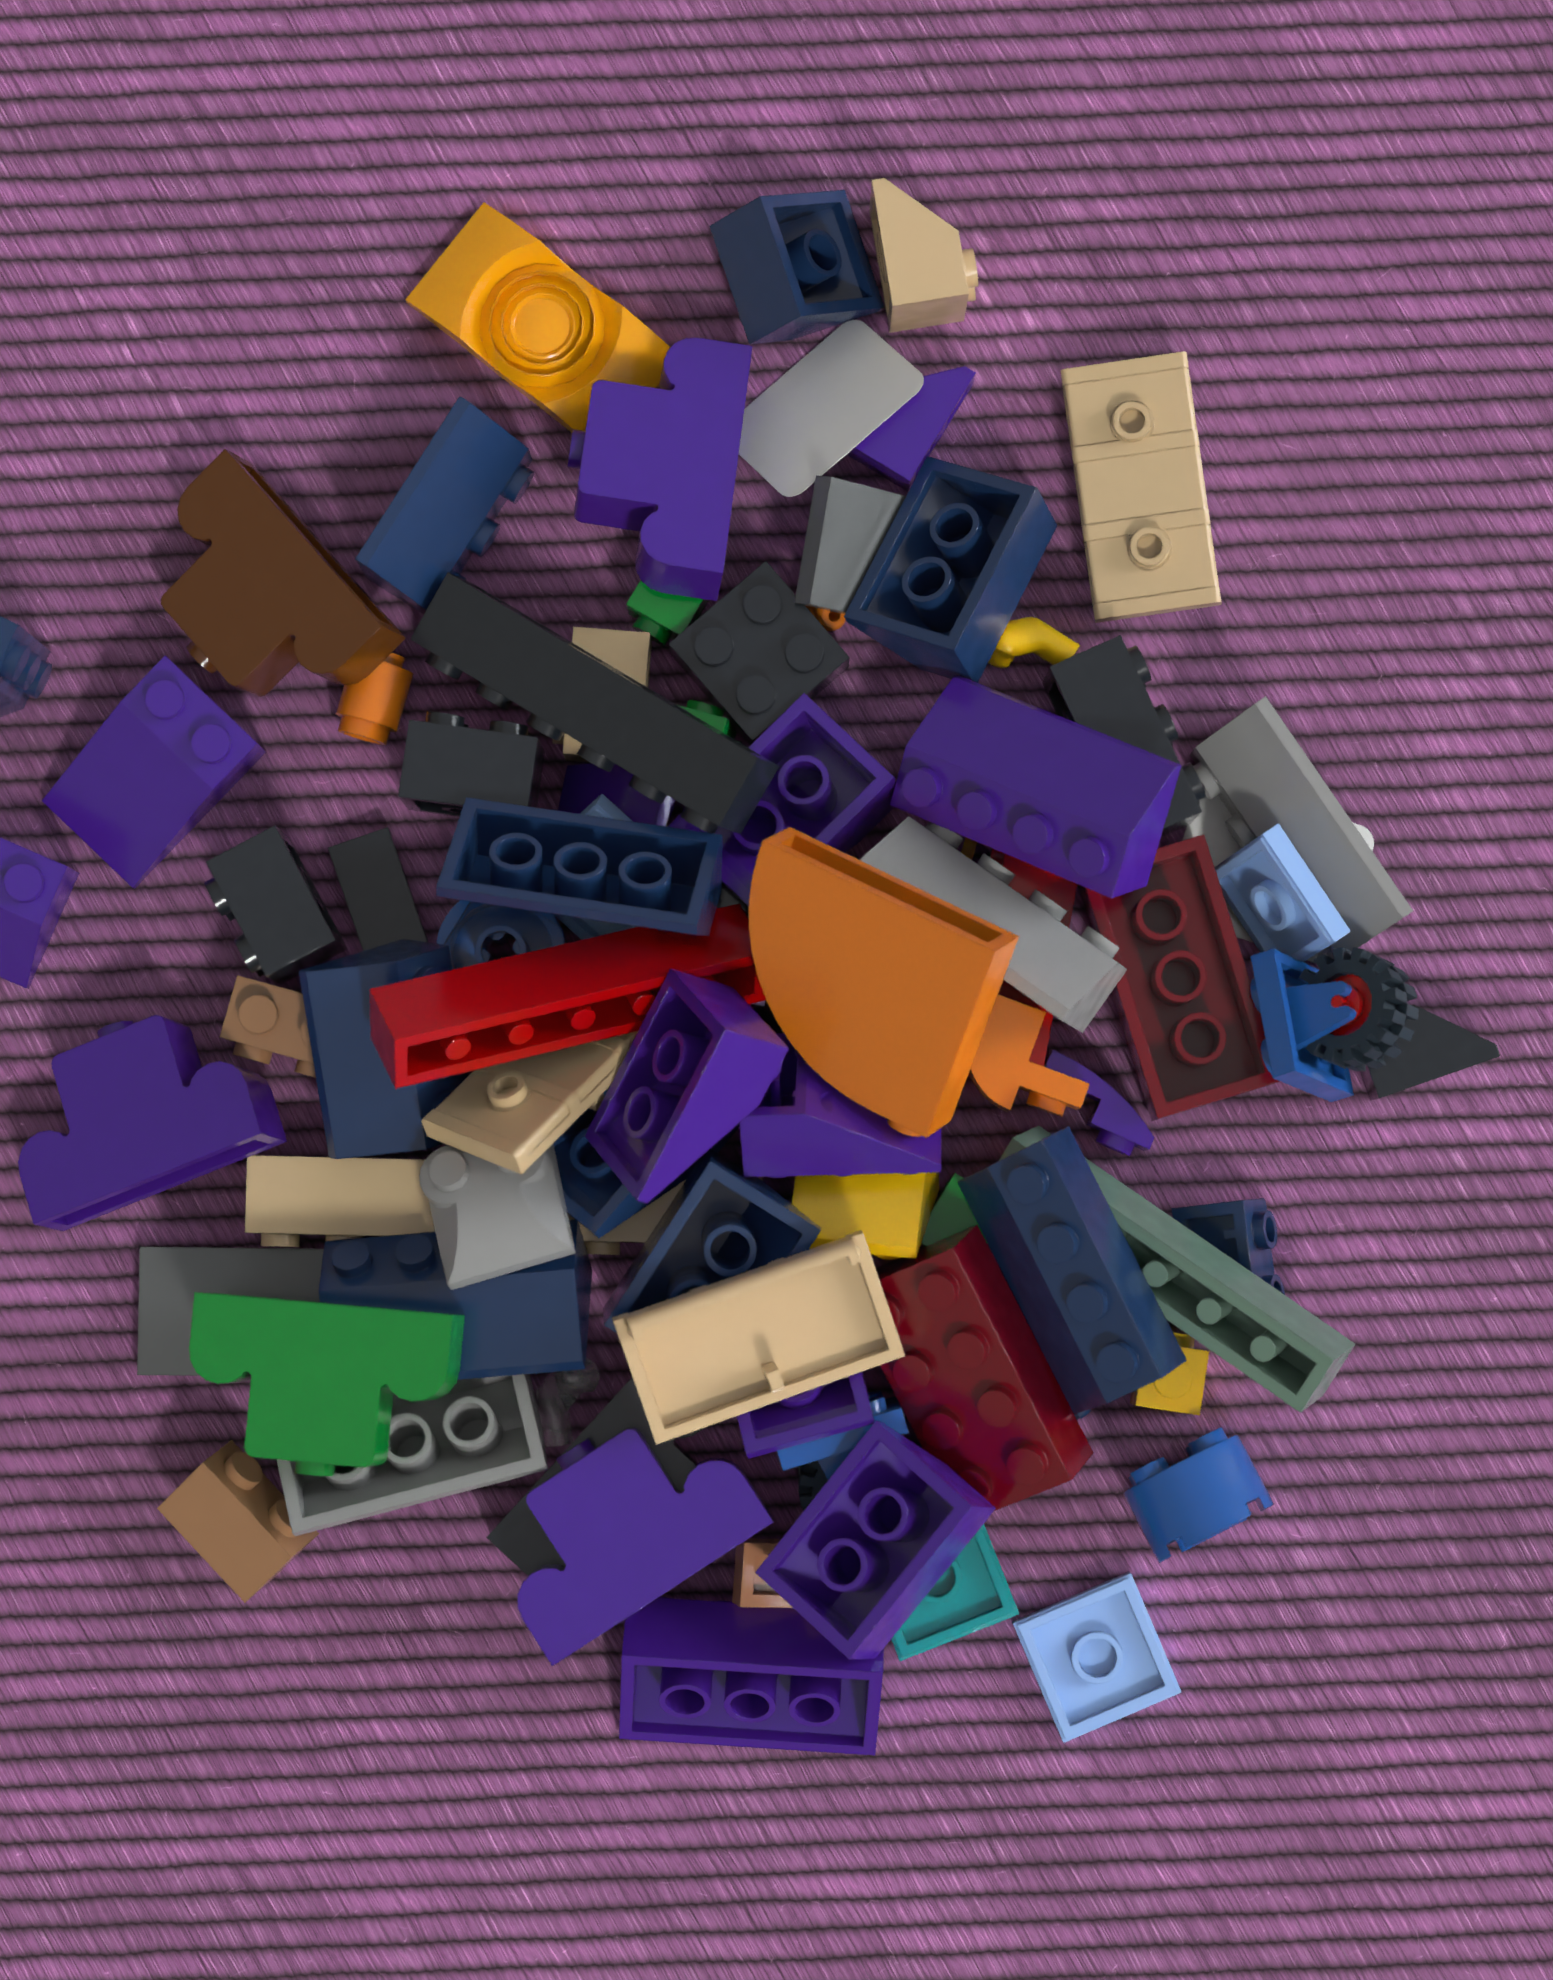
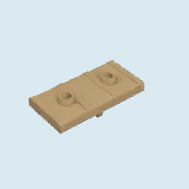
(1140, 487)
(526, 1104)
(758, 1337)

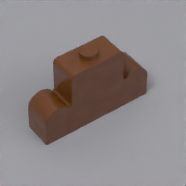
(268, 589)

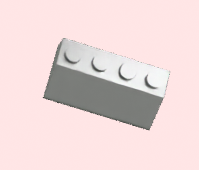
(1271, 781)
(1050, 961)
(436, 1449)

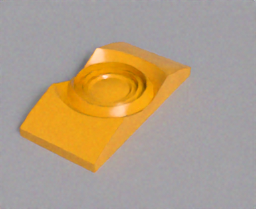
(534, 318)

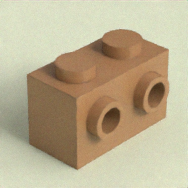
(266, 1022)
(235, 1520)

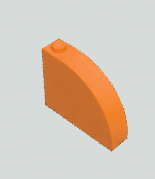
(873, 978)

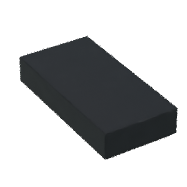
(377, 890)

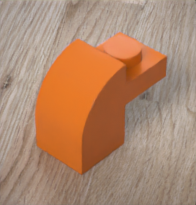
(1004, 1063)

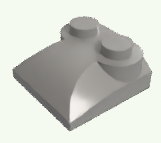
(493, 1217)

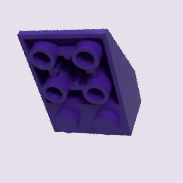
(817, 1130)

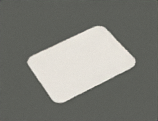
(825, 407)

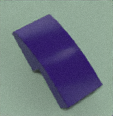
(587, 782)
(1112, 1115)

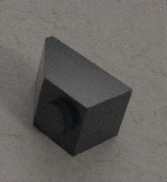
(1432, 1052)

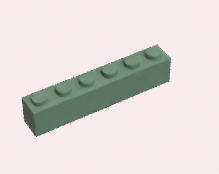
(1221, 1299)

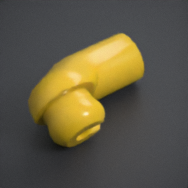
(1032, 636)

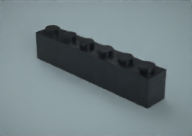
(595, 705)

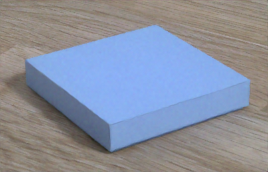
(1279, 897)
(1096, 1657)

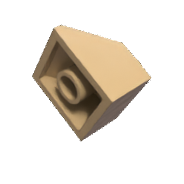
(919, 261)

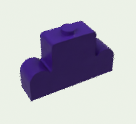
(668, 463)
(141, 1122)
(627, 1536)

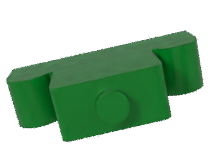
(323, 1372)

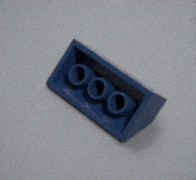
(584, 866)
(1072, 1272)
(512, 1322)

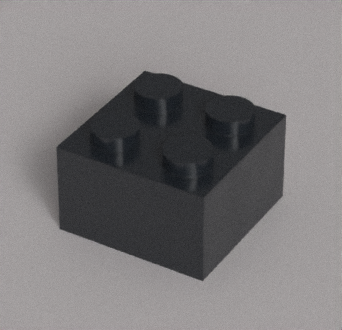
(758, 653)
(453, 762)
(274, 905)

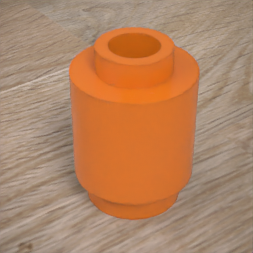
(376, 703)

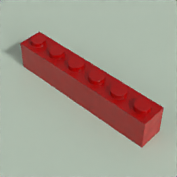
(548, 997)

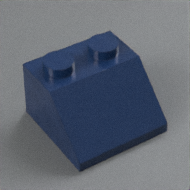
(795, 265)

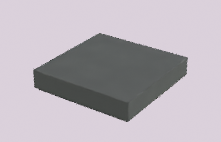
(842, 540)

